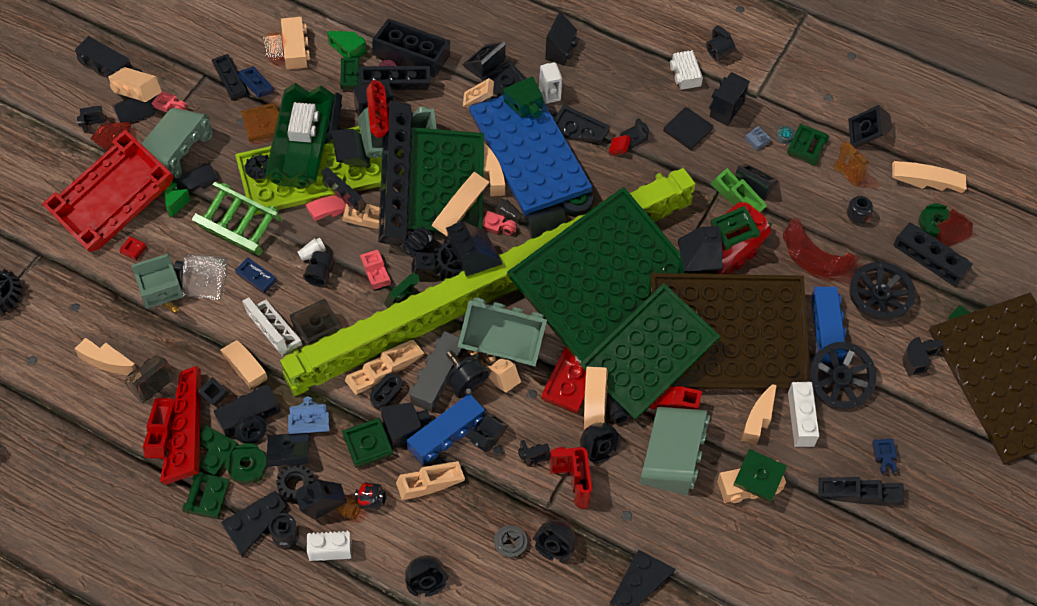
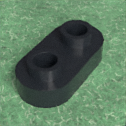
(384, 392)

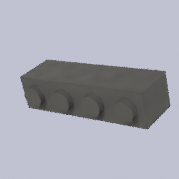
(431, 378)

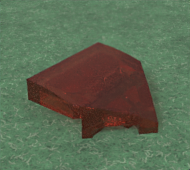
(107, 133)
(955, 228)

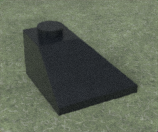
(869, 126)
(701, 250)

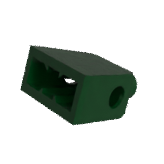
(524, 98)

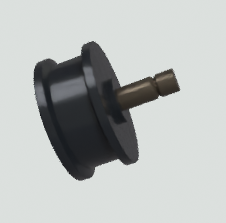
(466, 374)

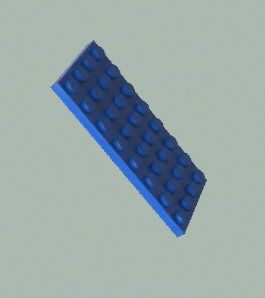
(531, 155)

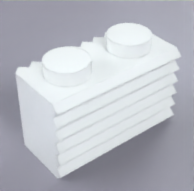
(686, 70)
(550, 82)
(302, 122)
(329, 546)

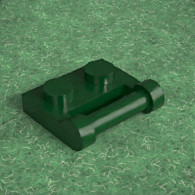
(802, 142)
(733, 222)
(405, 288)
(213, 496)

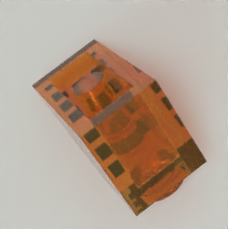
(274, 45)

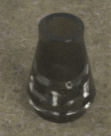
(508, 210)

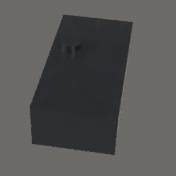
(410, 46)

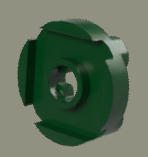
(928, 215)
(238, 456)

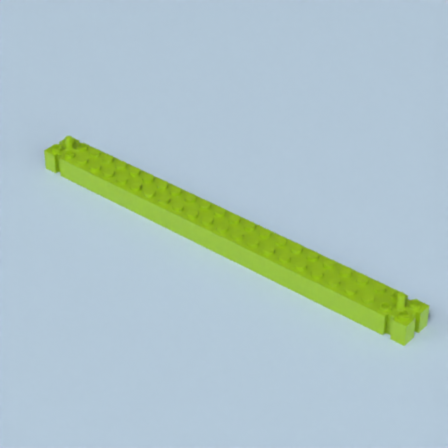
(448, 300)

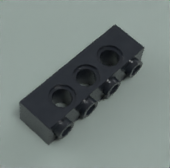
(398, 76)
(921, 247)

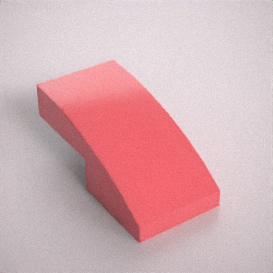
(326, 206)
(375, 269)

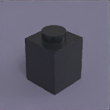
(214, 392)

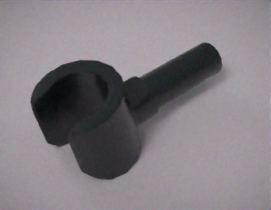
(178, 267)

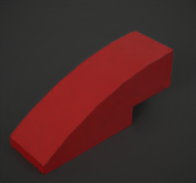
(158, 428)

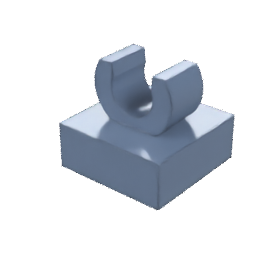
(757, 138)

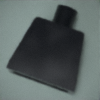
(402, 422)
(320, 498)

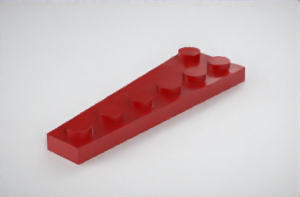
(185, 436)

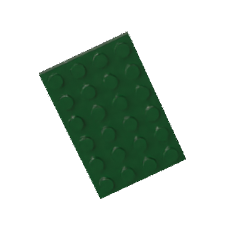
(438, 169)
(651, 350)

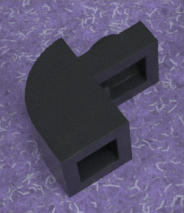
(917, 355)
(488, 432)

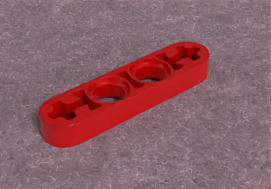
(375, 108)

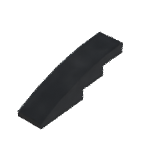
(861, 491)

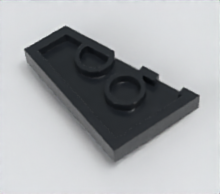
(580, 126)
(641, 580)

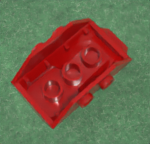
(736, 256)

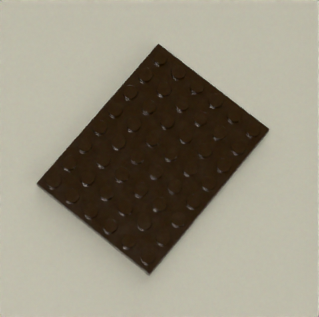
(758, 327)
(996, 368)

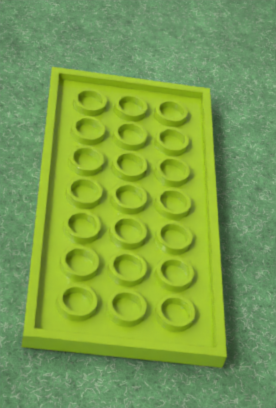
(283, 197)

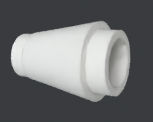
(314, 245)

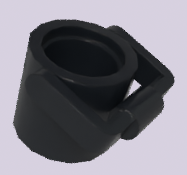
(720, 44)

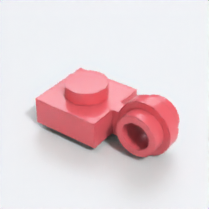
(166, 101)
(494, 222)

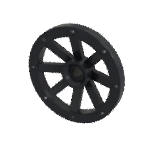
(883, 290)
(846, 375)

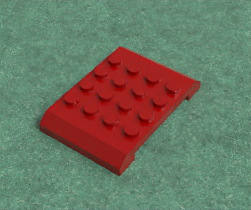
(110, 192)

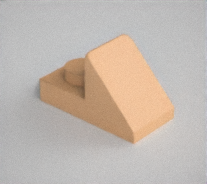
(479, 93)

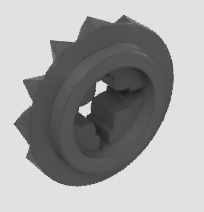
(514, 533)

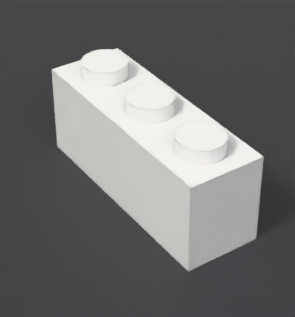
(803, 414)

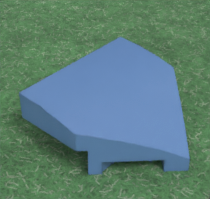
(308, 417)

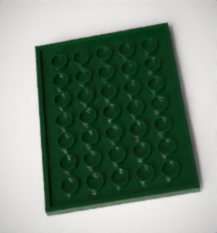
(596, 272)

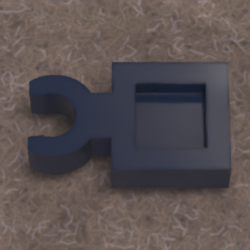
(885, 452)

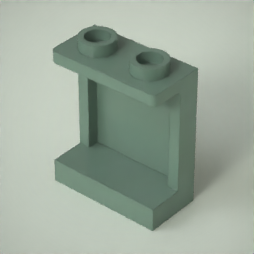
(157, 281)

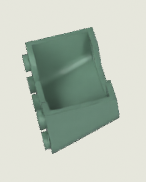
(175, 136)
(373, 145)
(502, 331)
(675, 449)

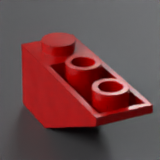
(679, 398)

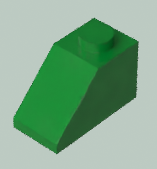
(347, 43)

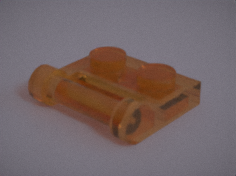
(856, 165)

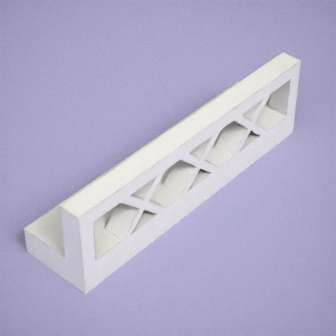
(270, 329)

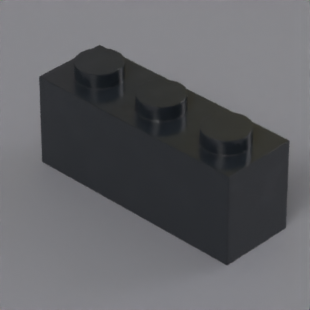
(101, 57)
(260, 402)

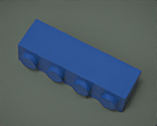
(828, 320)
(446, 429)

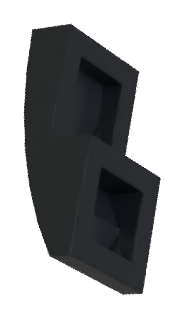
(197, 178)

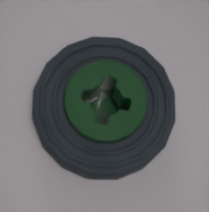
(578, 207)

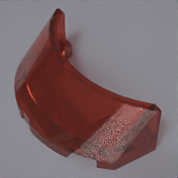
(813, 258)

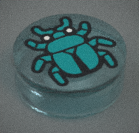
(785, 134)

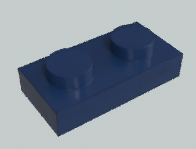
(256, 82)
(255, 275)

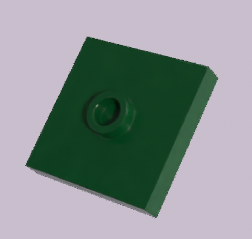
(367, 442)
(760, 475)

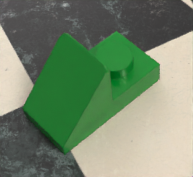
(175, 198)

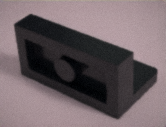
(132, 110)

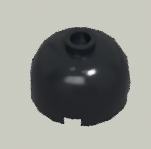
(600, 441)
(555, 540)
(425, 575)

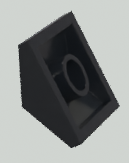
(349, 148)

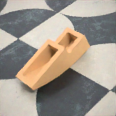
(493, 173)
(104, 358)
(244, 364)
(595, 395)
(759, 416)
(429, 480)

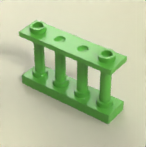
(236, 237)

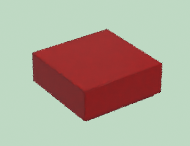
(619, 145)
(132, 248)

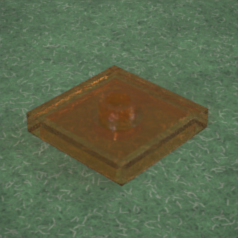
(260, 121)

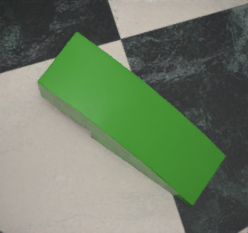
(737, 191)

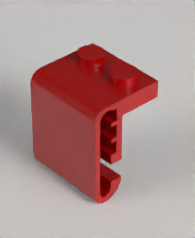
(577, 463)

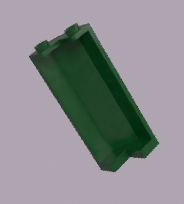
(293, 161)

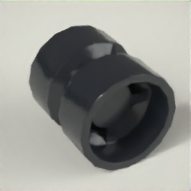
(319, 269)
(284, 531)

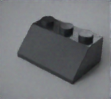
(472, 248)

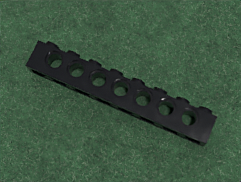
(387, 231)

